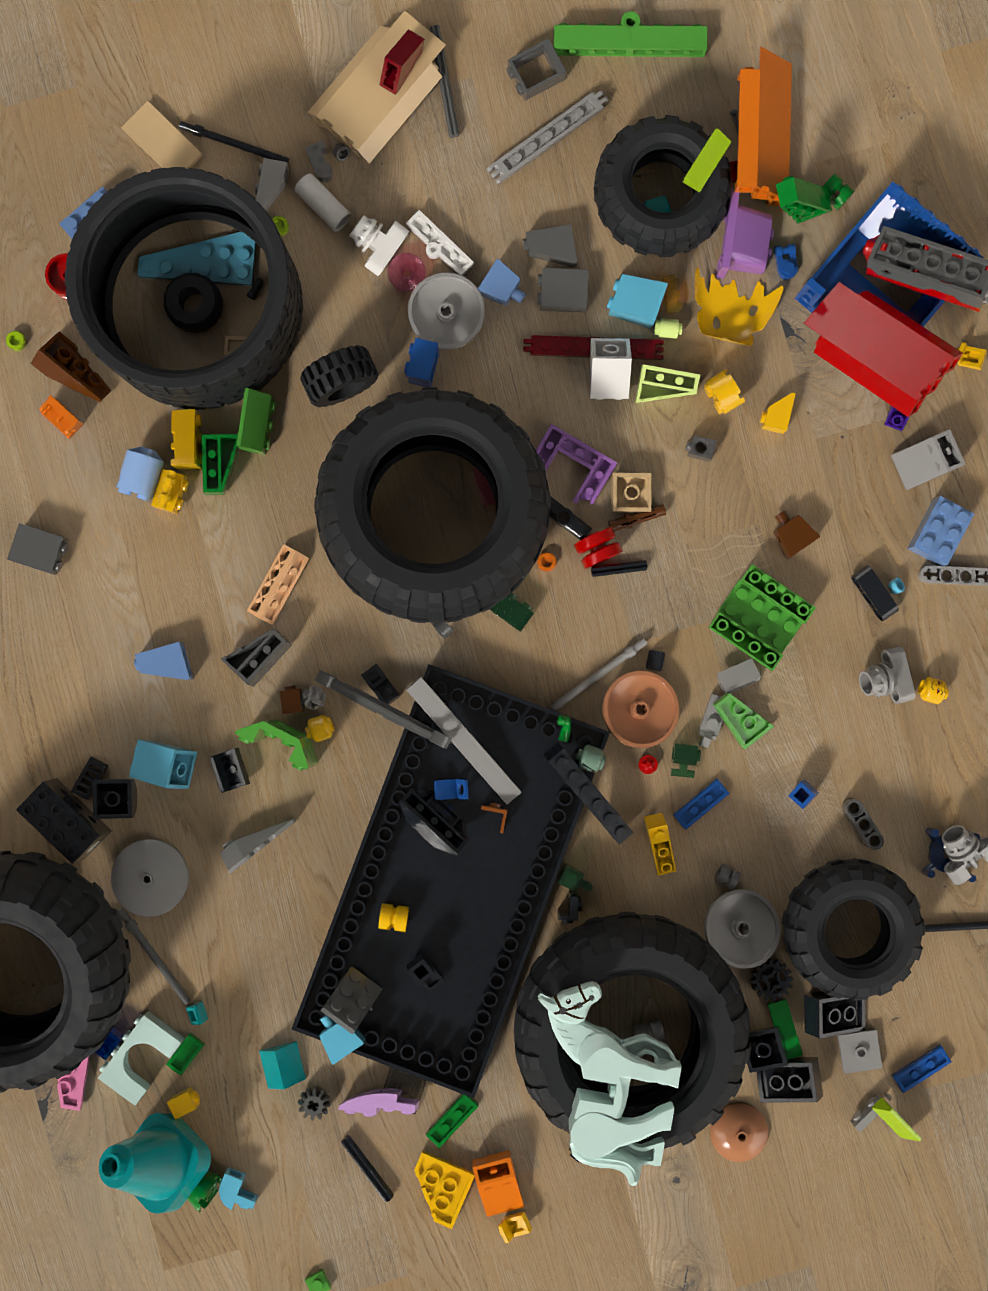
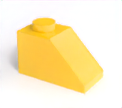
(778, 415)

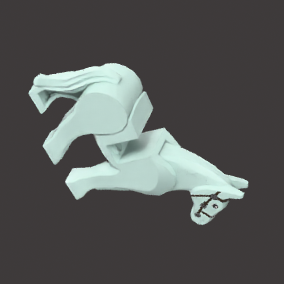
(596, 1122)

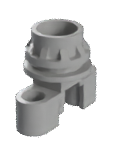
(889, 677)
(963, 851)

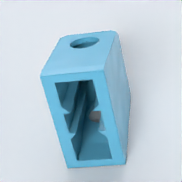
(338, 1041)

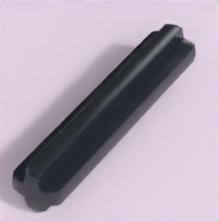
(619, 568)

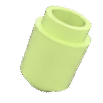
(668, 328)

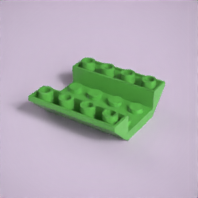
(761, 617)
(302, 756)

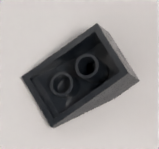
(832, 1016)
(791, 1083)

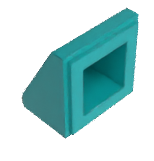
(658, 204)

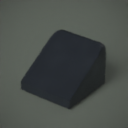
(655, 660)

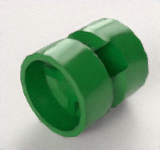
(836, 183)

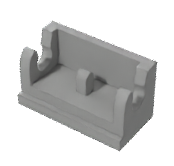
(738, 676)

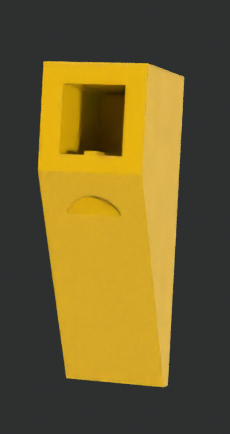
(660, 843)

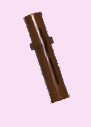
(636, 518)

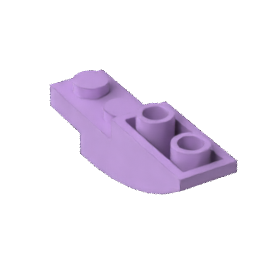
(372, 1101)

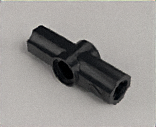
(574, 525)

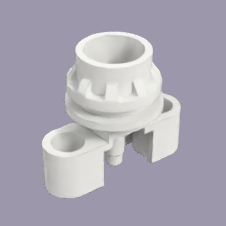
(383, 245)

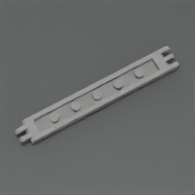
(548, 136)

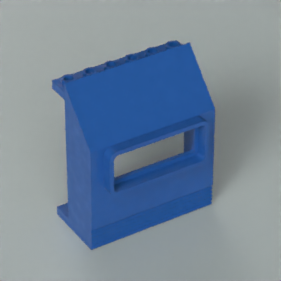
(896, 211)

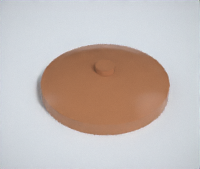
(640, 709)

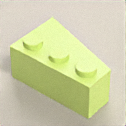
(664, 383)

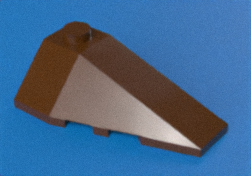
(64, 364)

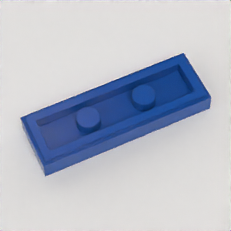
(701, 804)
(921, 1068)

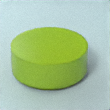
(281, 224)
(16, 340)

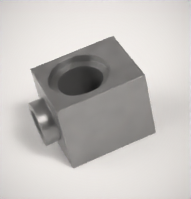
(708, 444)

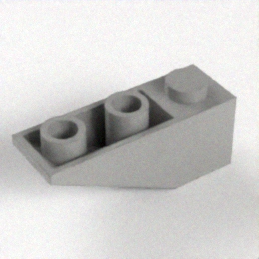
(272, 181)

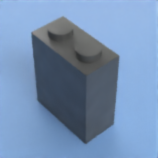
(563, 290)
(38, 549)

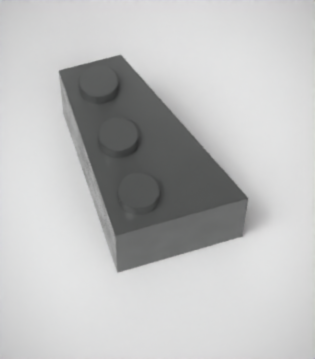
(257, 657)

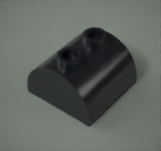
(114, 798)
(767, 1049)

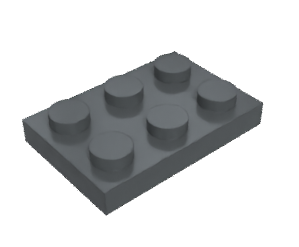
(351, 1000)

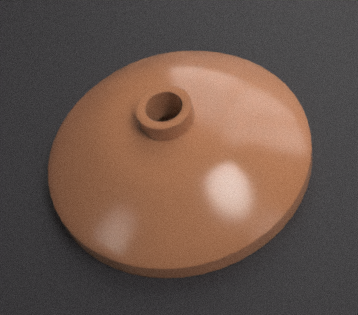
(737, 1120)

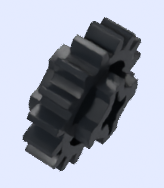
(769, 987)

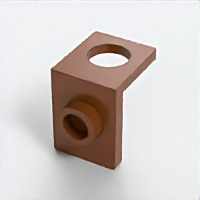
(495, 807)

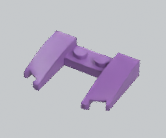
(600, 465)

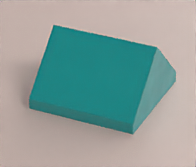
(282, 1065)

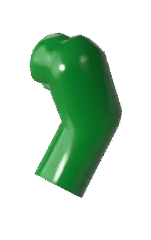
(565, 731)

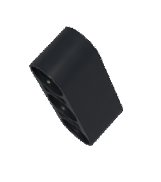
(874, 593)

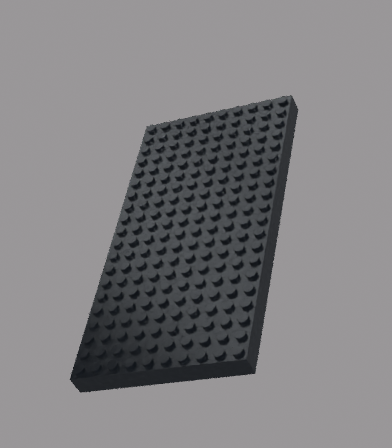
(465, 909)

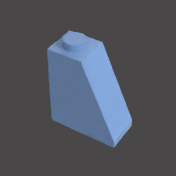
(165, 661)

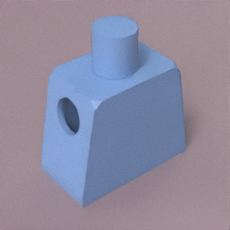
(501, 285)

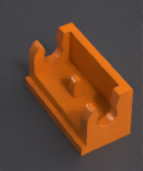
(60, 416)

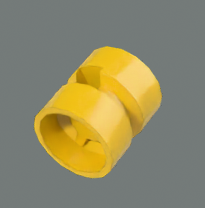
(393, 917)

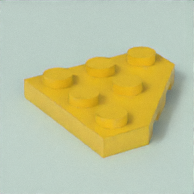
(443, 1187)

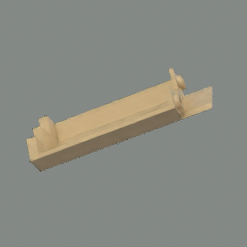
(360, 109)

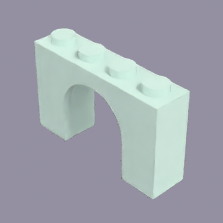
(118, 1073)

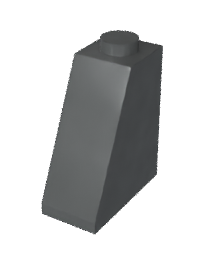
(552, 245)

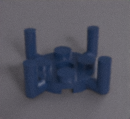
(935, 855)

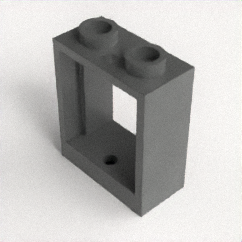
(543, 48)

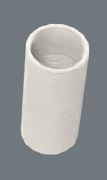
(322, 200)

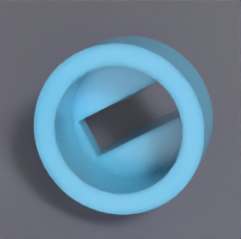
(896, 585)

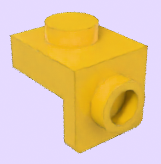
(971, 356)
(514, 1226)

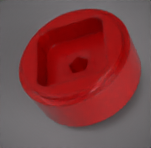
(647, 764)

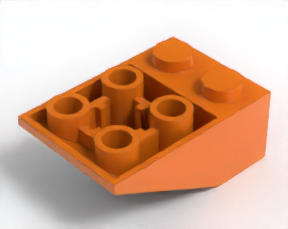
(497, 1183)

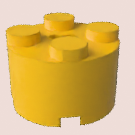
(724, 392)

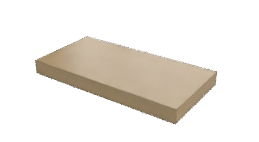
(160, 139)

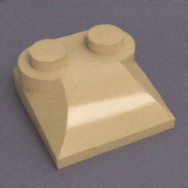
(631, 492)

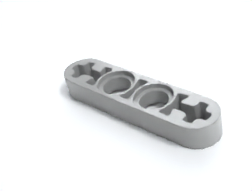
(956, 575)

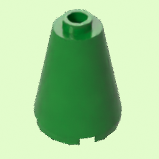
(205, 1191)

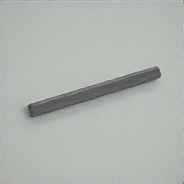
(446, 88)

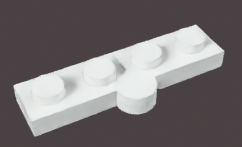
(439, 244)

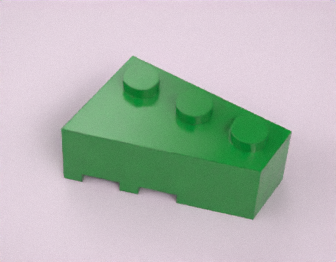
(218, 460)

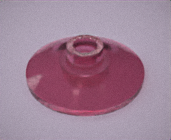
(403, 263)

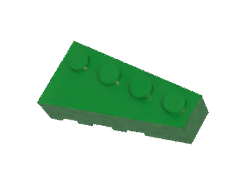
(803, 199)

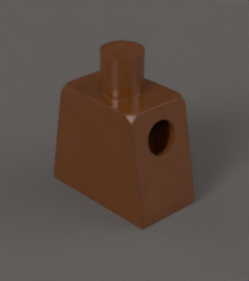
(793, 534)

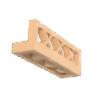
(279, 586)

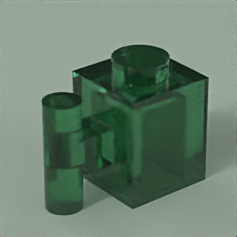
(684, 756)
(573, 878)

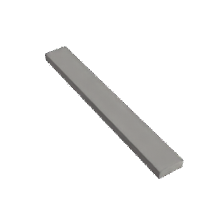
(463, 740)

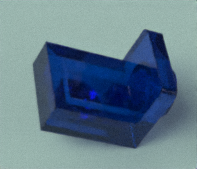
(110, 1044)

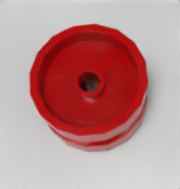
(56, 275)
(598, 548)

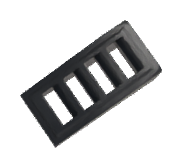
(76, 788)

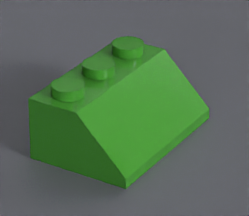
(256, 422)

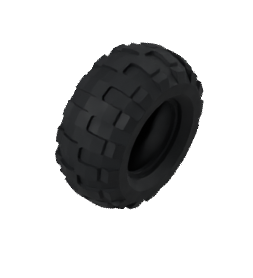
(629, 218)
(898, 938)

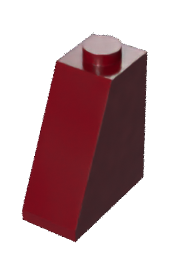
(400, 61)

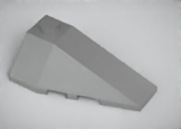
(244, 848)

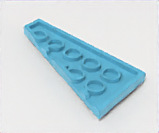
(220, 259)

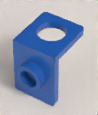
(450, 789)

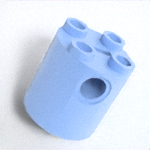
(140, 472)

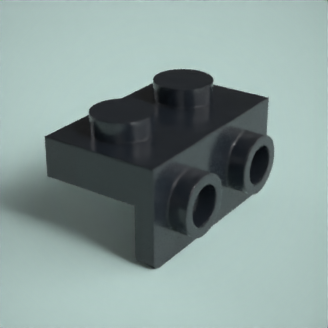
(229, 770)
(574, 906)

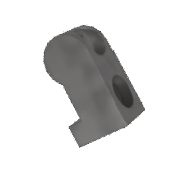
(321, 167)

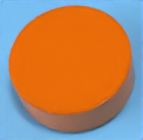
(546, 561)

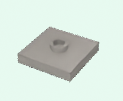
(859, 1051)

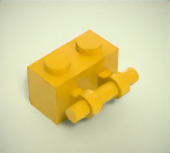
(170, 491)

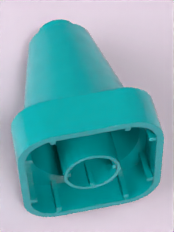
(157, 1163)

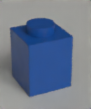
(803, 794)

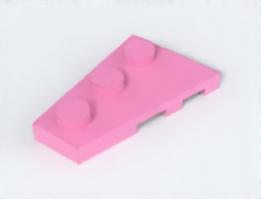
(72, 1087)

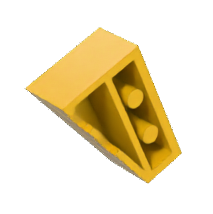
(186, 439)

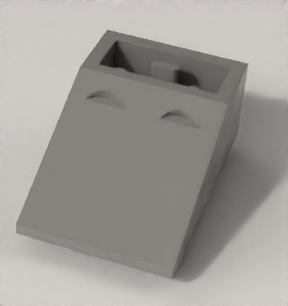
(928, 459)

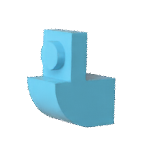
(231, 1191)

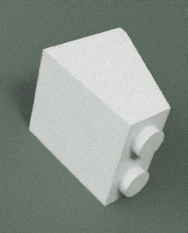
(610, 368)

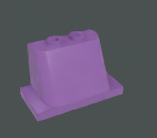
(745, 239)

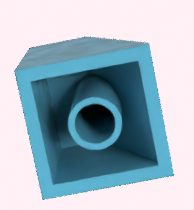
(637, 300)
(163, 764)

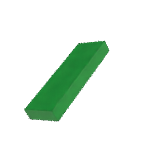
(782, 1017)
(451, 1120)

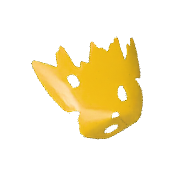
(733, 310)

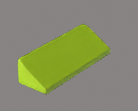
(707, 160)
(895, 1121)

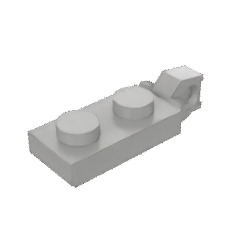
(710, 723)

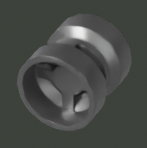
(727, 876)

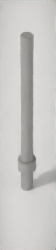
(629, 652)

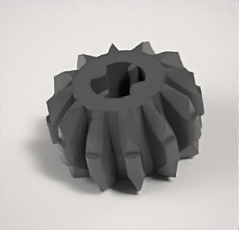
(312, 1109)

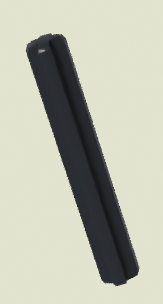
(367, 1168)

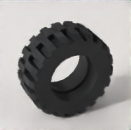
(339, 376)

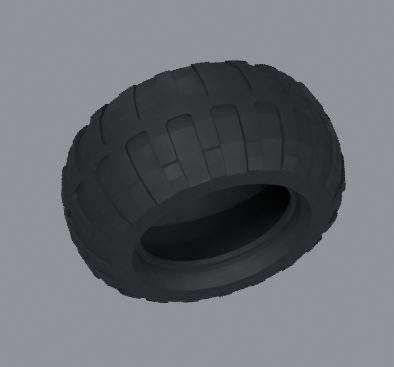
(418, 424)
(651, 948)
(94, 964)

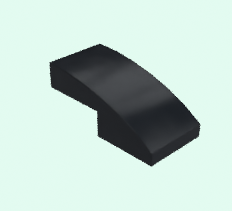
(380, 684)

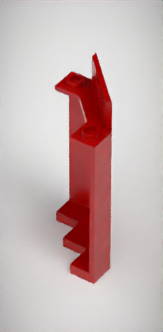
(881, 347)

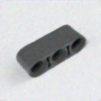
(870, 829)

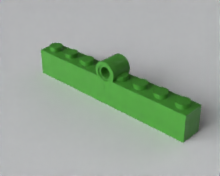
(630, 40)

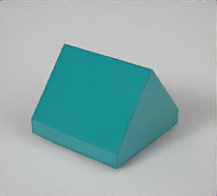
(197, 1013)

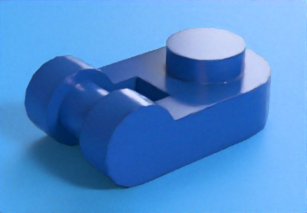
(786, 268)

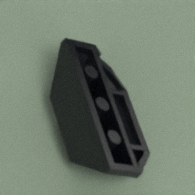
(434, 820)

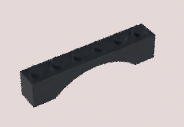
(588, 793)

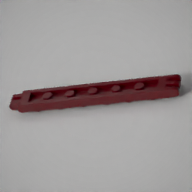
(580, 347)

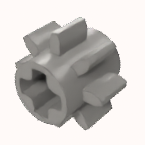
(313, 697)

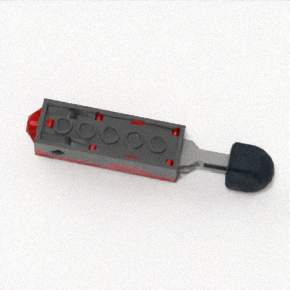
(928, 268)

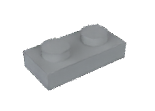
(864, 1117)

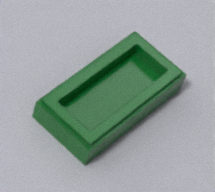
(185, 1054)

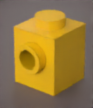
(184, 1102)

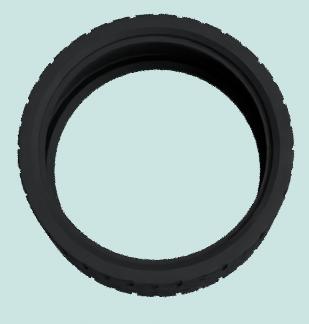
(126, 218)

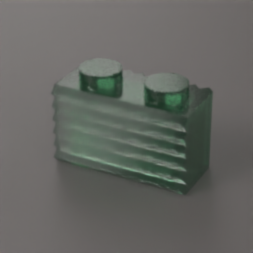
(513, 612)

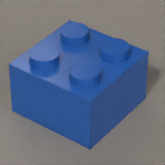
(422, 362)

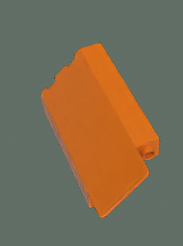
(764, 127)

